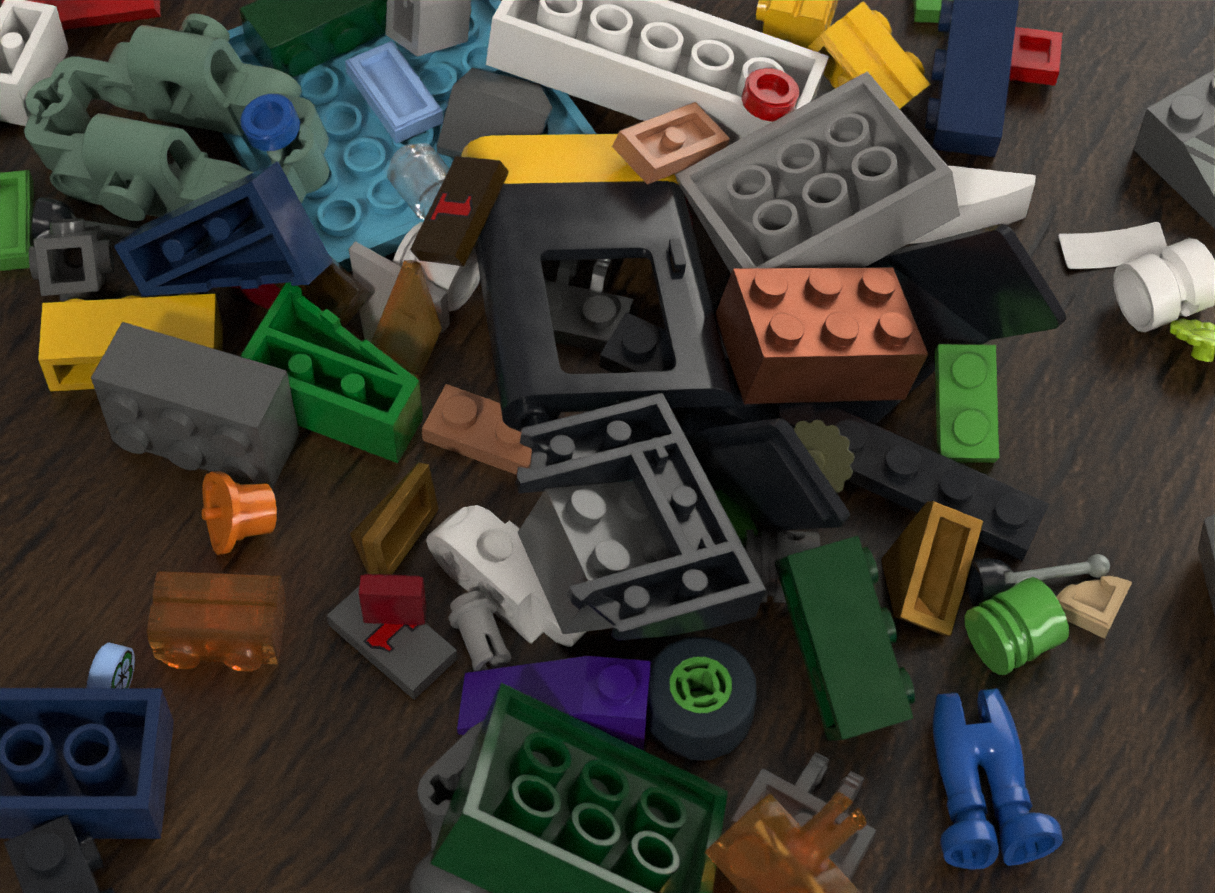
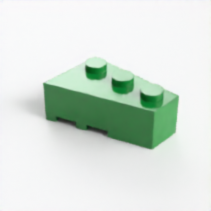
(335, 379)

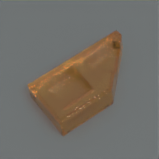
(409, 321)

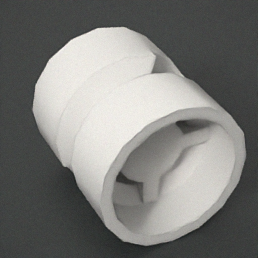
(1161, 288)

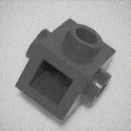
(57, 274)

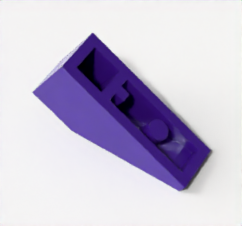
(590, 688)

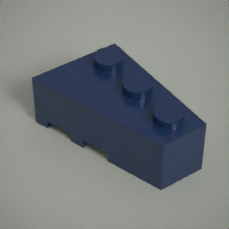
(972, 75)
(229, 238)

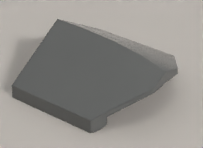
(490, 106)

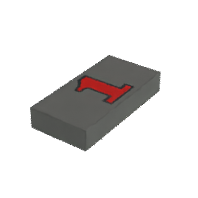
(405, 653)

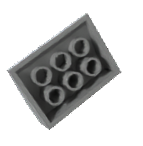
(823, 185)

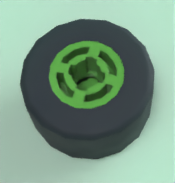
(695, 722)

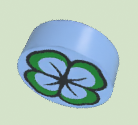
(112, 667)

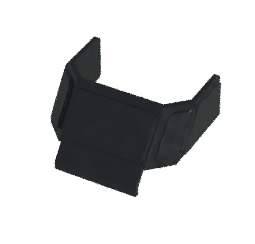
(959, 294)

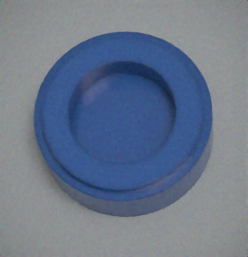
(270, 122)

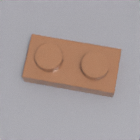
(670, 142)
(475, 430)

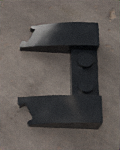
(709, 571)

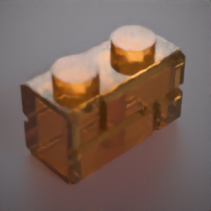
(217, 619)

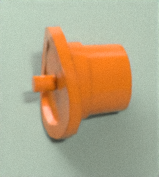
(236, 510)

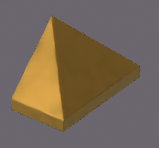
(396, 522)
(931, 566)

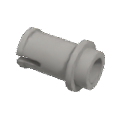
(479, 630)

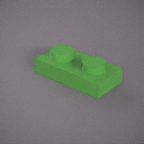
(967, 403)

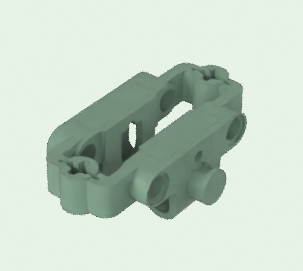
(172, 78)

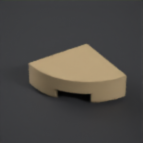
(1094, 603)

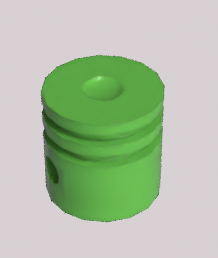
(1016, 625)

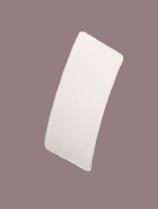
(1111, 247)

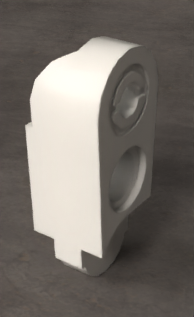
(490, 558)

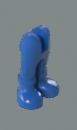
(996, 748)

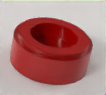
(770, 94)

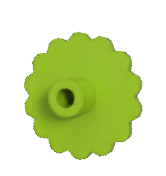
(1199, 335)

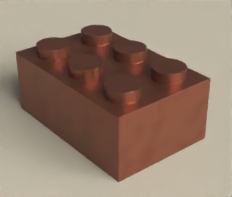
(819, 335)

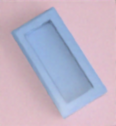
(394, 91)

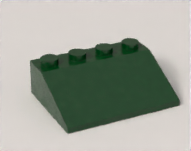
(574, 810)

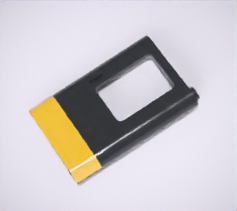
(578, 203)

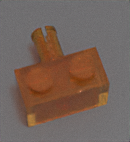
(776, 855)

